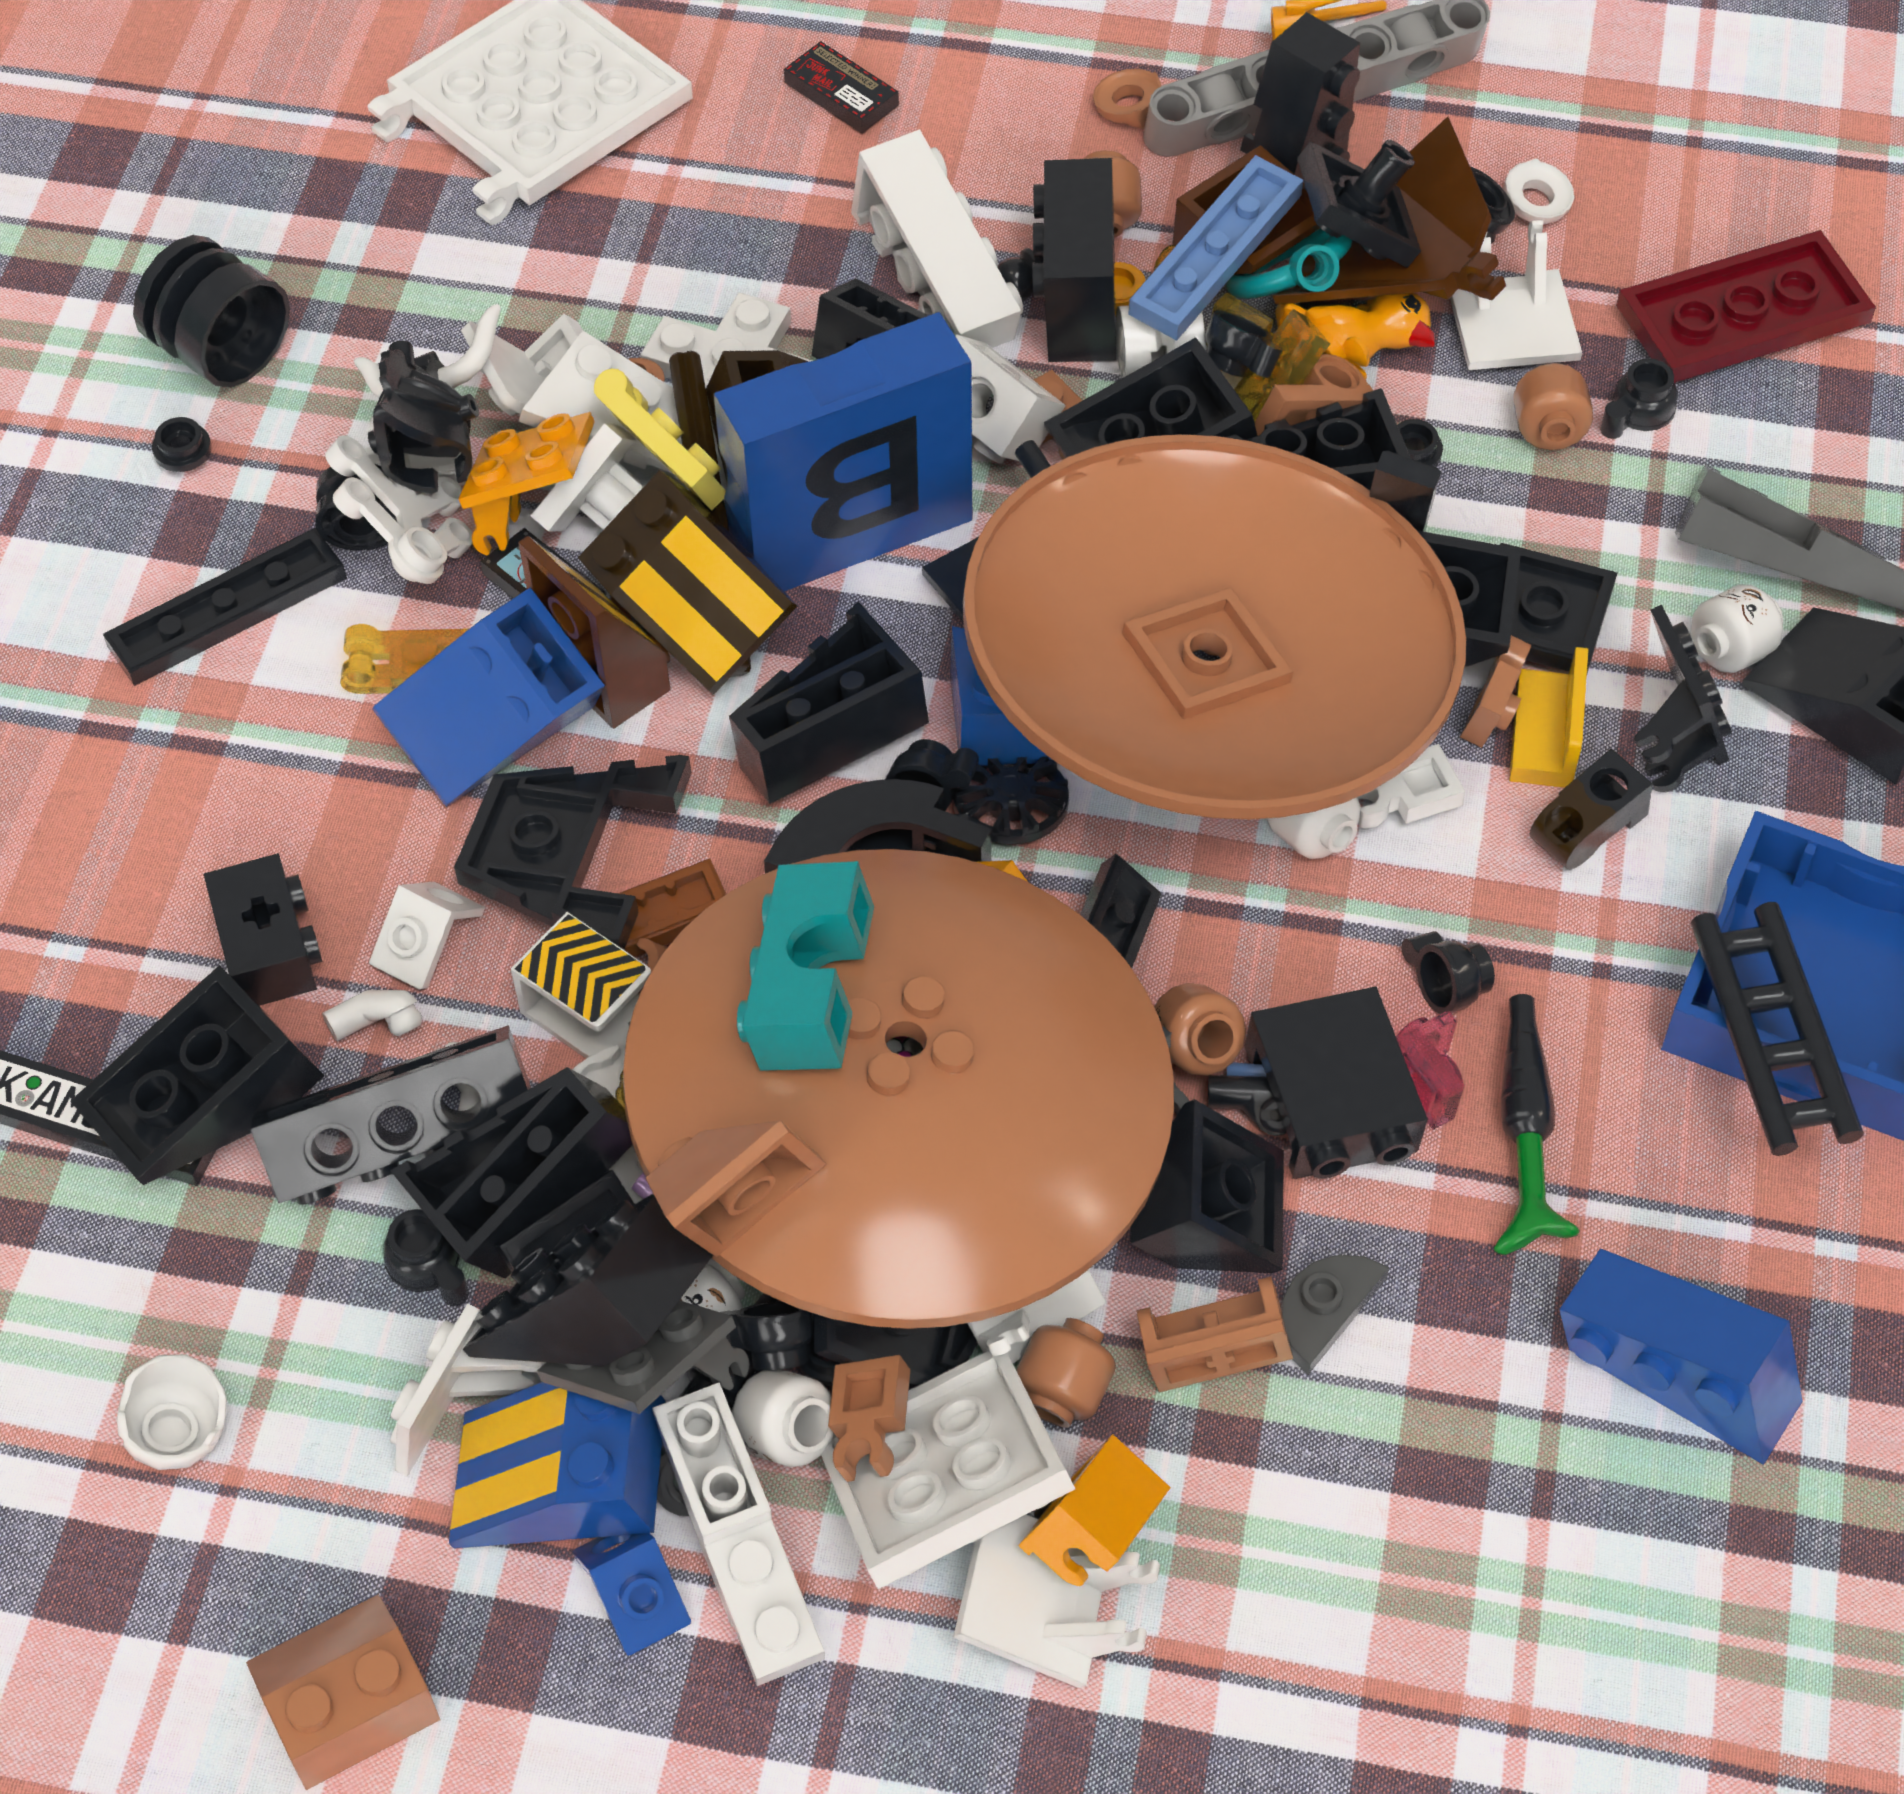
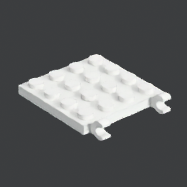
(533, 97)

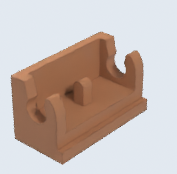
(1215, 1338)

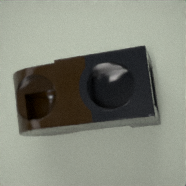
(1592, 810)

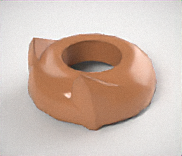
(1124, 84)

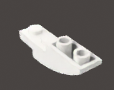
(738, 1534)

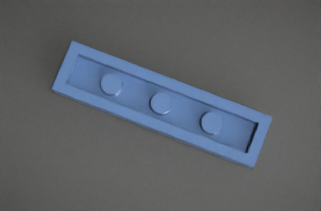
(1215, 247)

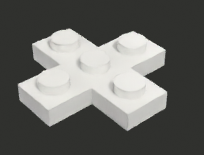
(747, 326)

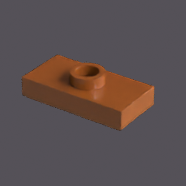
(672, 903)

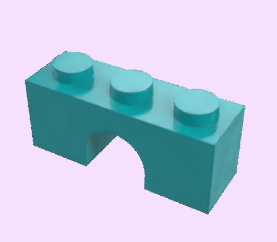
(793, 1008)

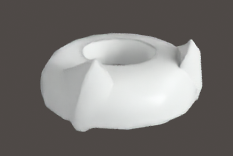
(1546, 179)

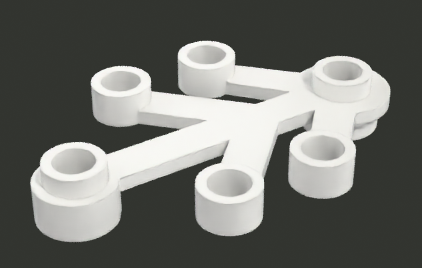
(413, 549)

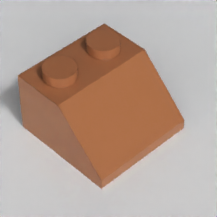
(343, 1691)

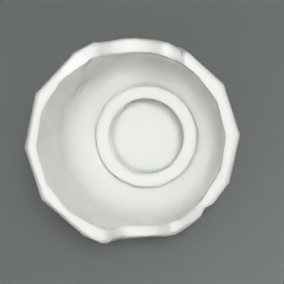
(171, 1412)

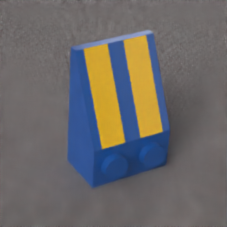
(554, 1470)

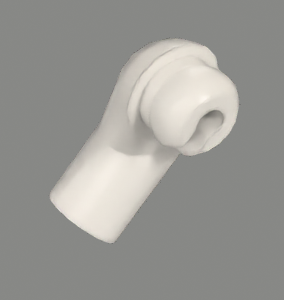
(372, 1006)

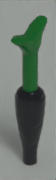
(1528, 1121)

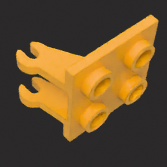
(516, 464)

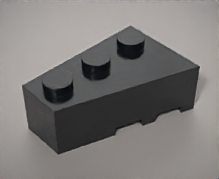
(1306, 92)
(1076, 258)
(829, 709)

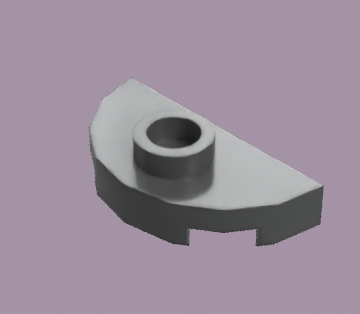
(1325, 1302)

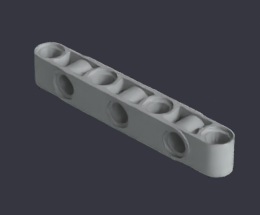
(1392, 53)

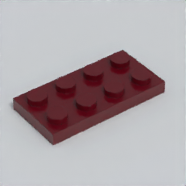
(1746, 306)

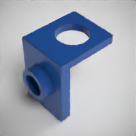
(634, 1589)

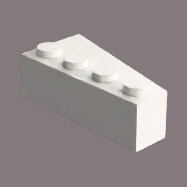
(933, 240)

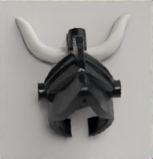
(421, 408)

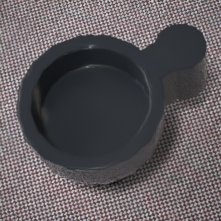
(1240, 345)
(1642, 399)
(935, 764)
(1449, 971)
(423, 1259)
(773, 1334)

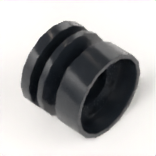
(211, 310)

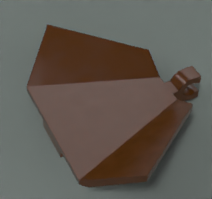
(1449, 227)

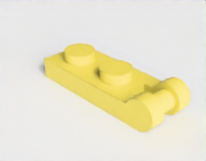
(659, 436)

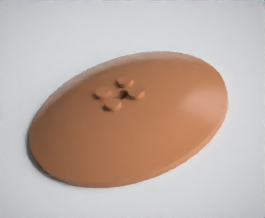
(1153, 547)
(947, 1172)

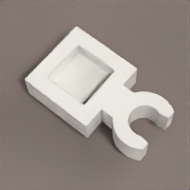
(1417, 792)

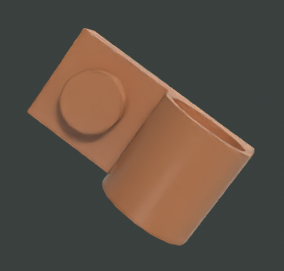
(1327, 383)

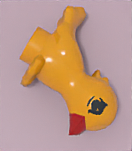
(1360, 332)

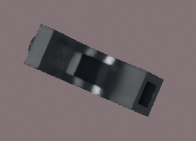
(880, 817)

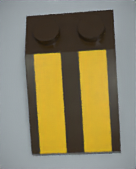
(687, 581)

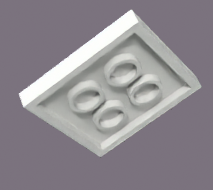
(959, 1470)

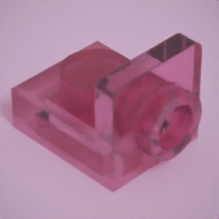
(1432, 1071)

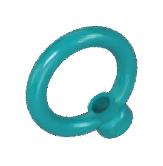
(1320, 245)

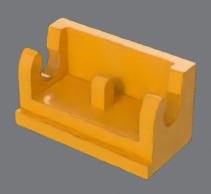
(1101, 1516)

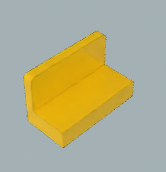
(1549, 724)

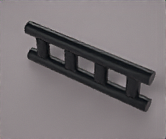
(1759, 1061)

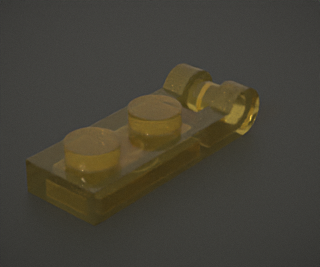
(403, 648)

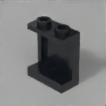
(1338, 1082)

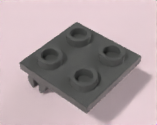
(684, 1340)

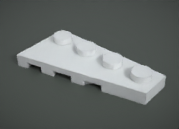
(571, 391)

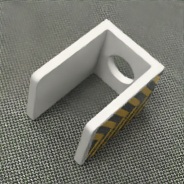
(579, 986)

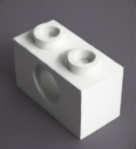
(1017, 408)

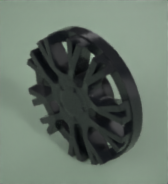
(1013, 796)

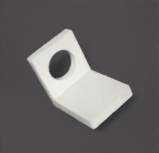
(418, 930)

